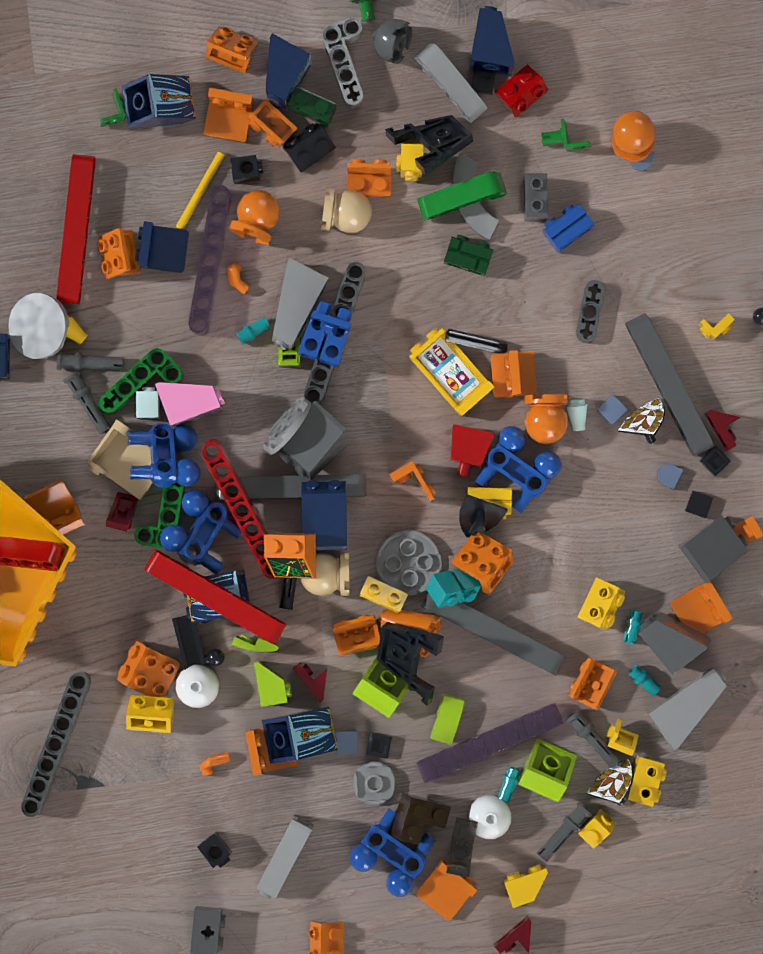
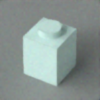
(147, 403)

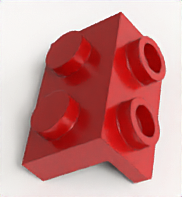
(522, 90)

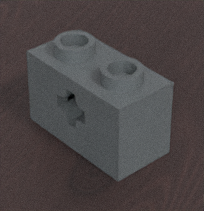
(535, 197)
(200, 941)

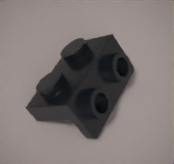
(308, 146)

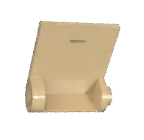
(115, 457)

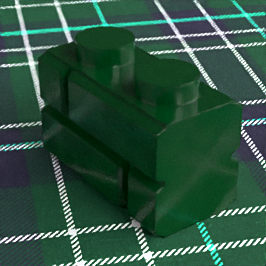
(312, 106)
(468, 255)

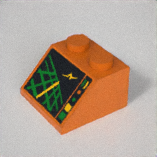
(291, 554)

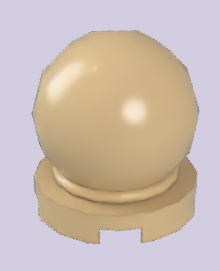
(347, 211)
(330, 575)

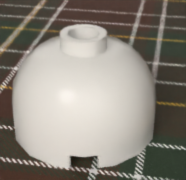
(197, 686)
(492, 816)

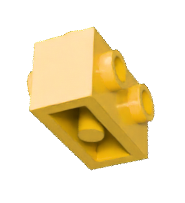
(406, 162)
(602, 604)
(150, 713)
(643, 780)

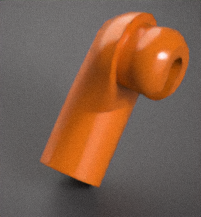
(234, 278)
(213, 760)

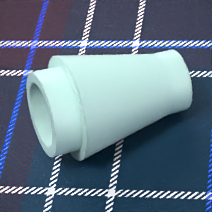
(577, 413)

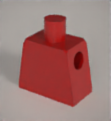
(469, 448)

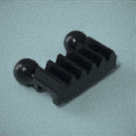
(191, 646)

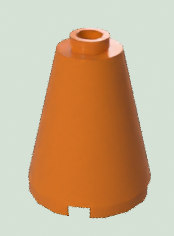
(413, 619)

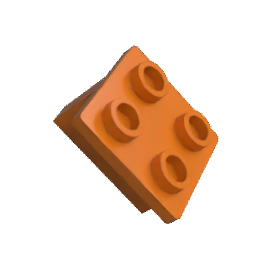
(231, 49)
(118, 253)
(513, 374)

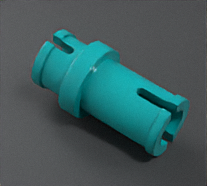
(252, 331)
(632, 627)
(643, 679)
(509, 783)

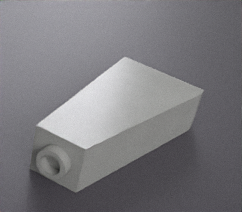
(297, 300)
(687, 706)
(284, 857)

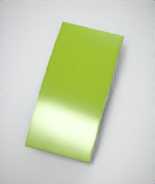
(261, 645)
(447, 719)

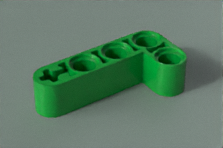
(482, 187)
(137, 384)
(166, 506)

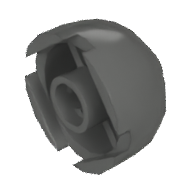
(391, 39)

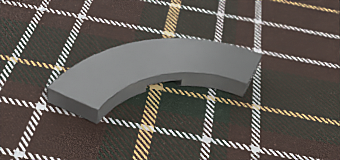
(473, 214)

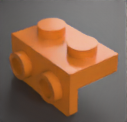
(271, 123)
(356, 635)
(592, 683)
(326, 937)

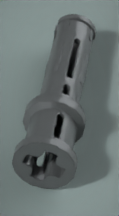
(79, 361)
(82, 393)
(586, 730)
(571, 824)

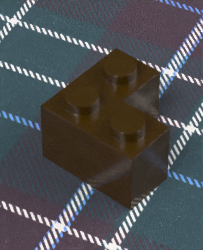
(414, 813)

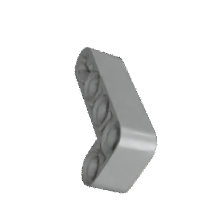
(345, 65)
(451, 82)

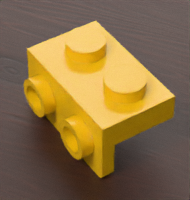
(383, 594)

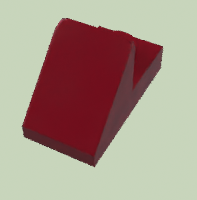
(719, 422)
(122, 512)
(316, 685)
(519, 932)

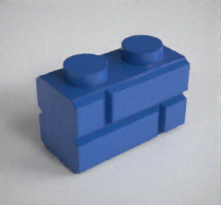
(568, 227)

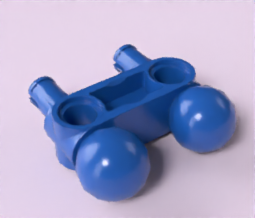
(546, 466)
(163, 467)
(202, 532)
(399, 881)

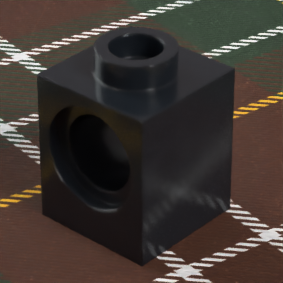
(237, 164)
(215, 840)

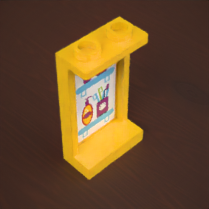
(450, 371)

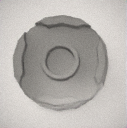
(374, 783)

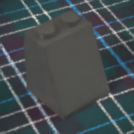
(315, 443)
(714, 548)
(672, 640)

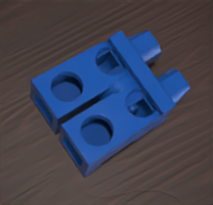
(327, 328)

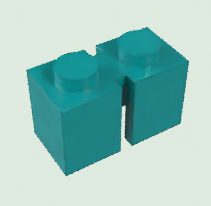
(450, 591)

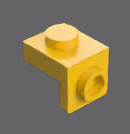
(721, 327)
(622, 739)
(597, 828)

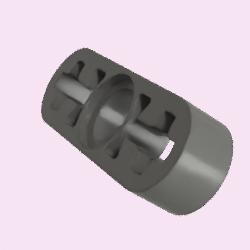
(587, 294)

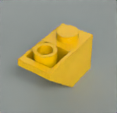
(525, 887)

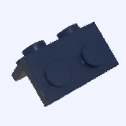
(162, 248)

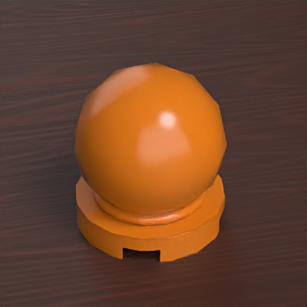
(633, 136)
(256, 215)
(546, 418)

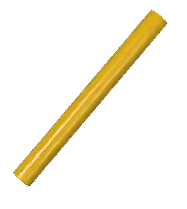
(200, 191)

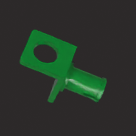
(366, 6)
(121, 110)
(561, 136)

